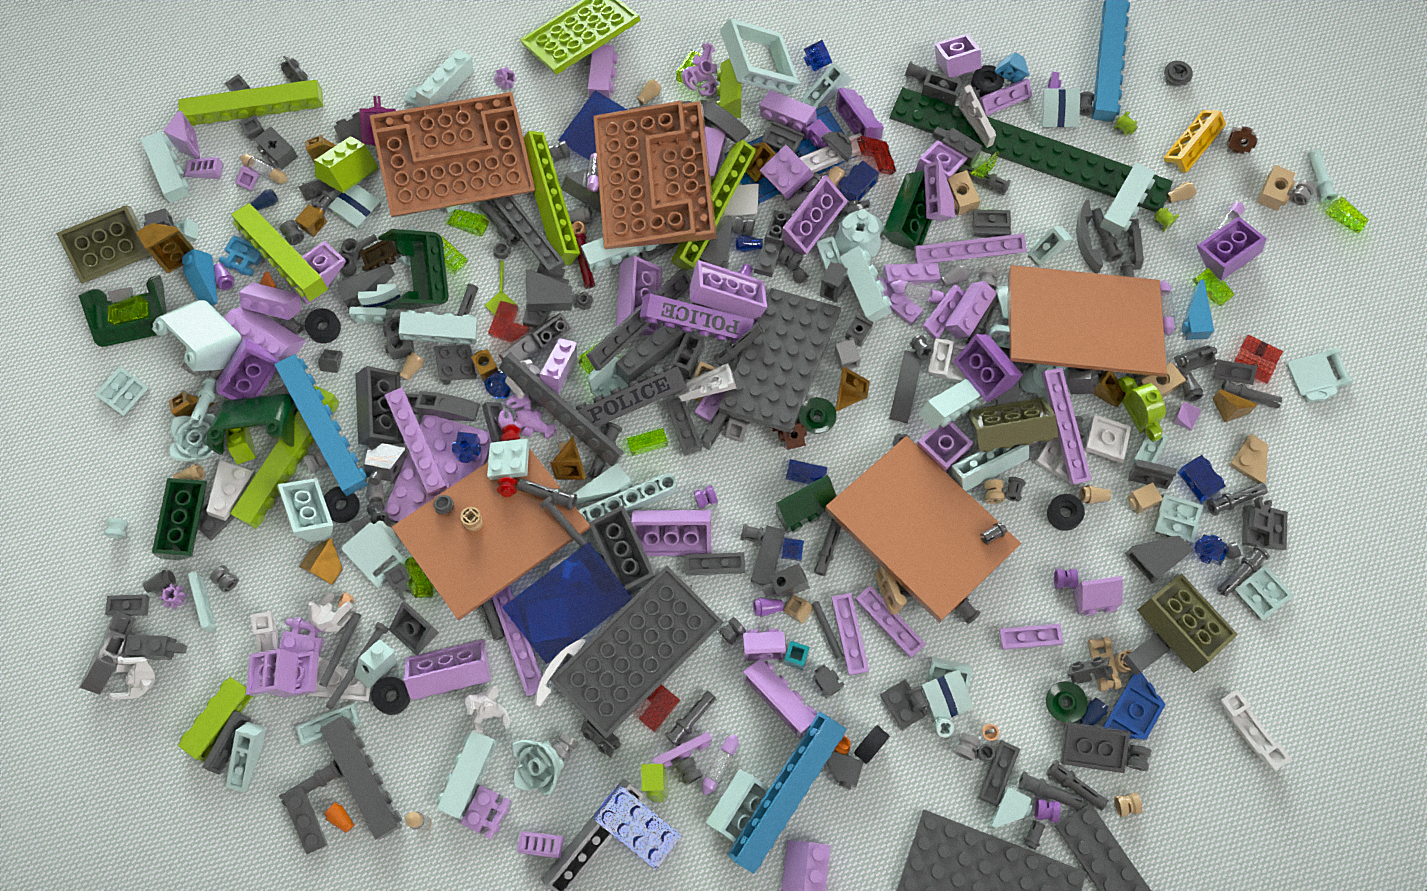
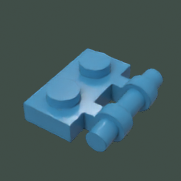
(243, 250)

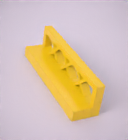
(1198, 141)

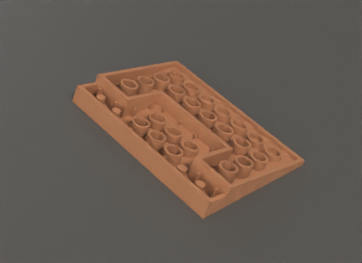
(451, 154)
(654, 175)
(1086, 320)
(921, 528)
(479, 564)

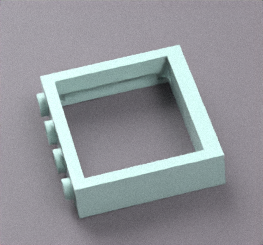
(784, 81)

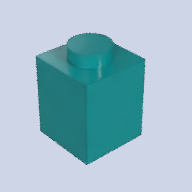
(796, 655)

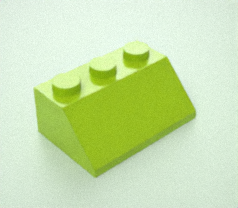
(729, 89)
(345, 165)

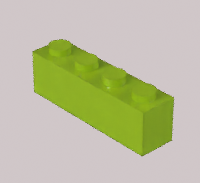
(209, 725)
(654, 782)

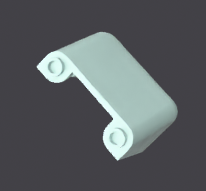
(204, 333)

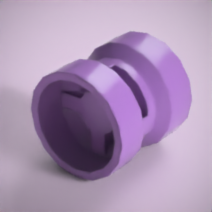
(701, 497)
(1065, 578)
(1047, 810)

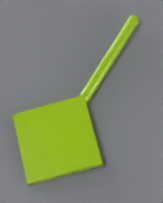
(493, 304)

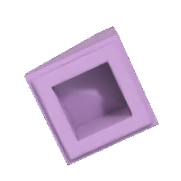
(247, 178)
(1187, 415)

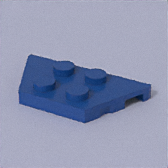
(1136, 708)

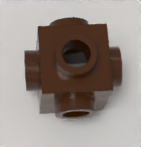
(1236, 137)
(796, 440)

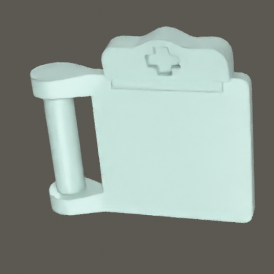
(1315, 377)
(372, 548)

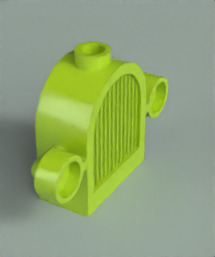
(1144, 406)

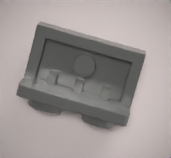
(349, 128)

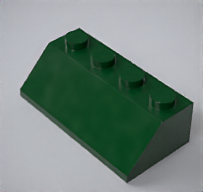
(908, 219)
(179, 519)

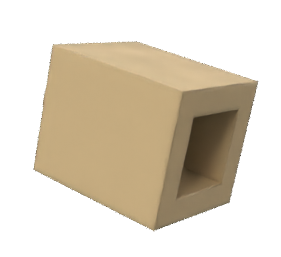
(1144, 498)

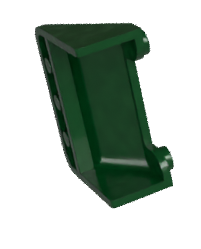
(105, 334)
(273, 411)

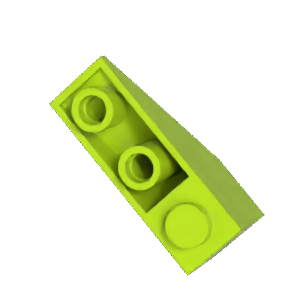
(240, 444)

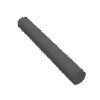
(827, 630)

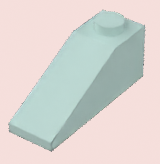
(826, 87)
(605, 485)
(244, 756)

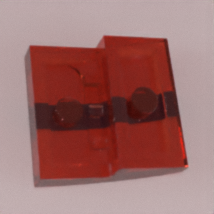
(1260, 354)

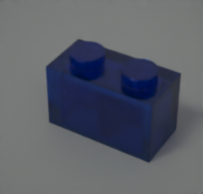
(858, 182)
(1201, 478)

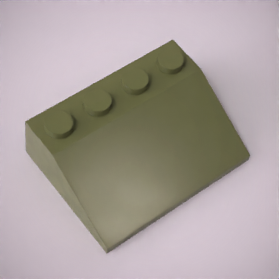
(103, 243)
(1013, 424)
(1187, 623)

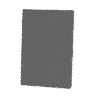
(1095, 747)

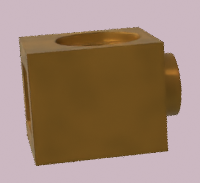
(311, 220)
(484, 356)

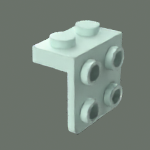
(605, 379)

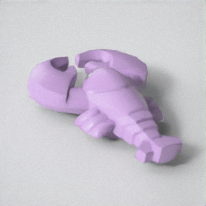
(702, 72)
(525, 418)

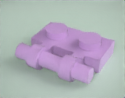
(298, 642)
(480, 809)

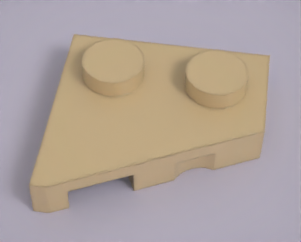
(1252, 459)

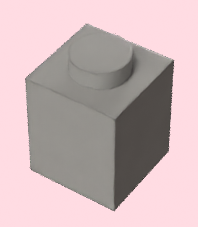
(847, 354)

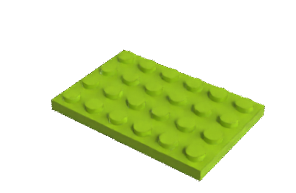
(578, 32)

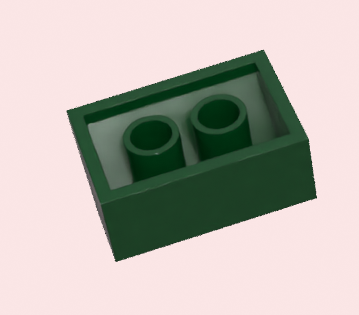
(805, 504)

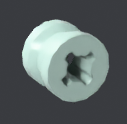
(116, 528)

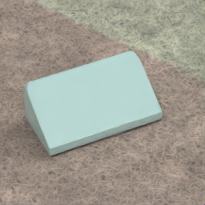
(942, 667)

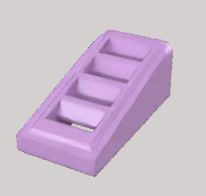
(214, 173)
(528, 840)

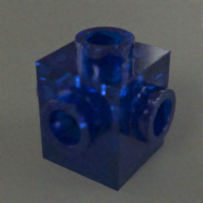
(817, 55)
(466, 447)
(1211, 549)

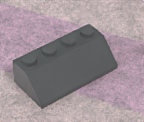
(374, 414)
(622, 549)

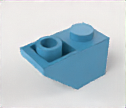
(1013, 68)

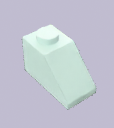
(1050, 245)
(1011, 808)

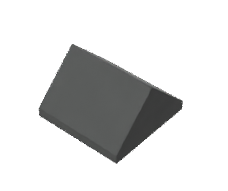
(412, 628)

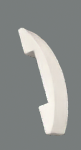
(265, 631)
(543, 691)
(1253, 732)

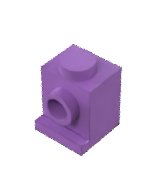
(815, 132)

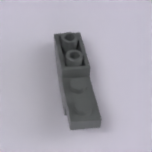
(772, 244)
(537, 338)
(444, 406)
(105, 656)

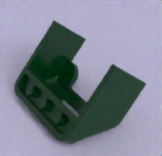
(427, 268)

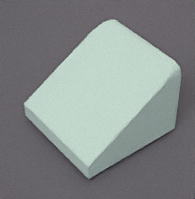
(188, 228)

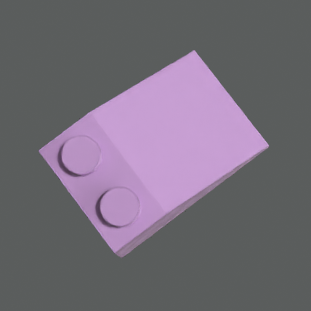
(325, 262)

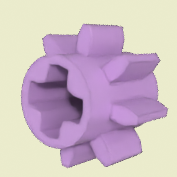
(504, 78)
(177, 600)

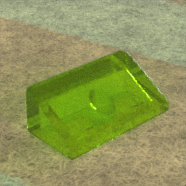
(985, 166)
(647, 442)

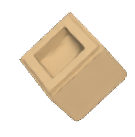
(798, 608)

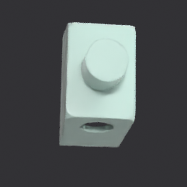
(377, 661)

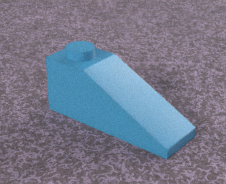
(200, 273)
(1198, 318)

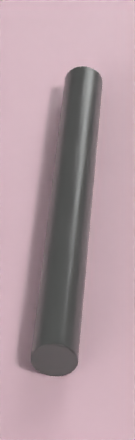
(340, 649)

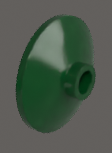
(817, 407)
(1076, 701)

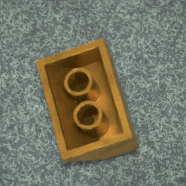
(165, 245)

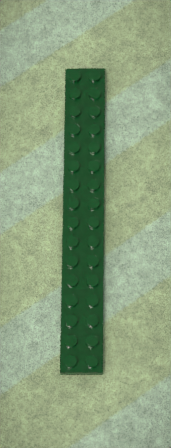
(1028, 148)

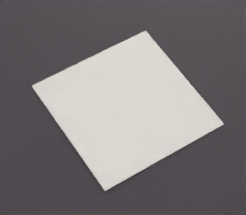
(743, 201)

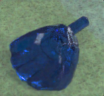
(496, 385)

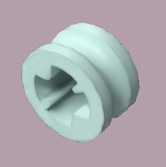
(937, 727)

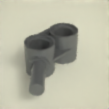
(354, 255)

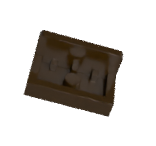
(379, 255)

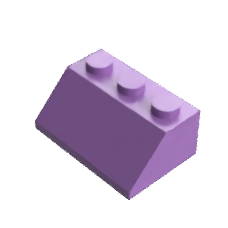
(857, 115)
(1231, 248)
(987, 367)
(246, 372)

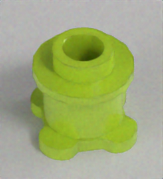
(1126, 124)
(1165, 218)

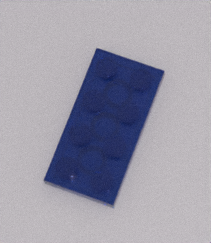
(637, 826)

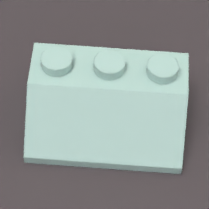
(306, 509)
(737, 805)

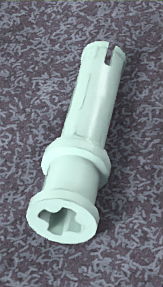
(1324, 183)
(206, 396)

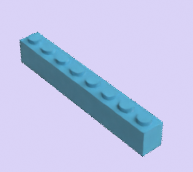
(1110, 61)
(321, 425)
(786, 792)

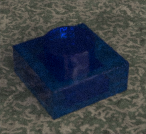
(792, 549)

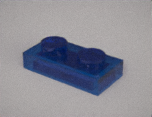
(805, 472)

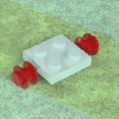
(508, 460)

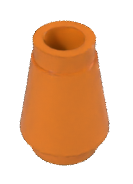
(339, 817)

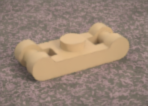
(890, 591)
(1106, 644)

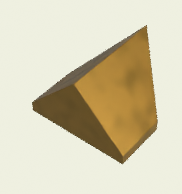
(318, 146)
(761, 157)
(851, 389)
(1109, 389)
(184, 404)
(1231, 405)
(568, 464)
(323, 562)

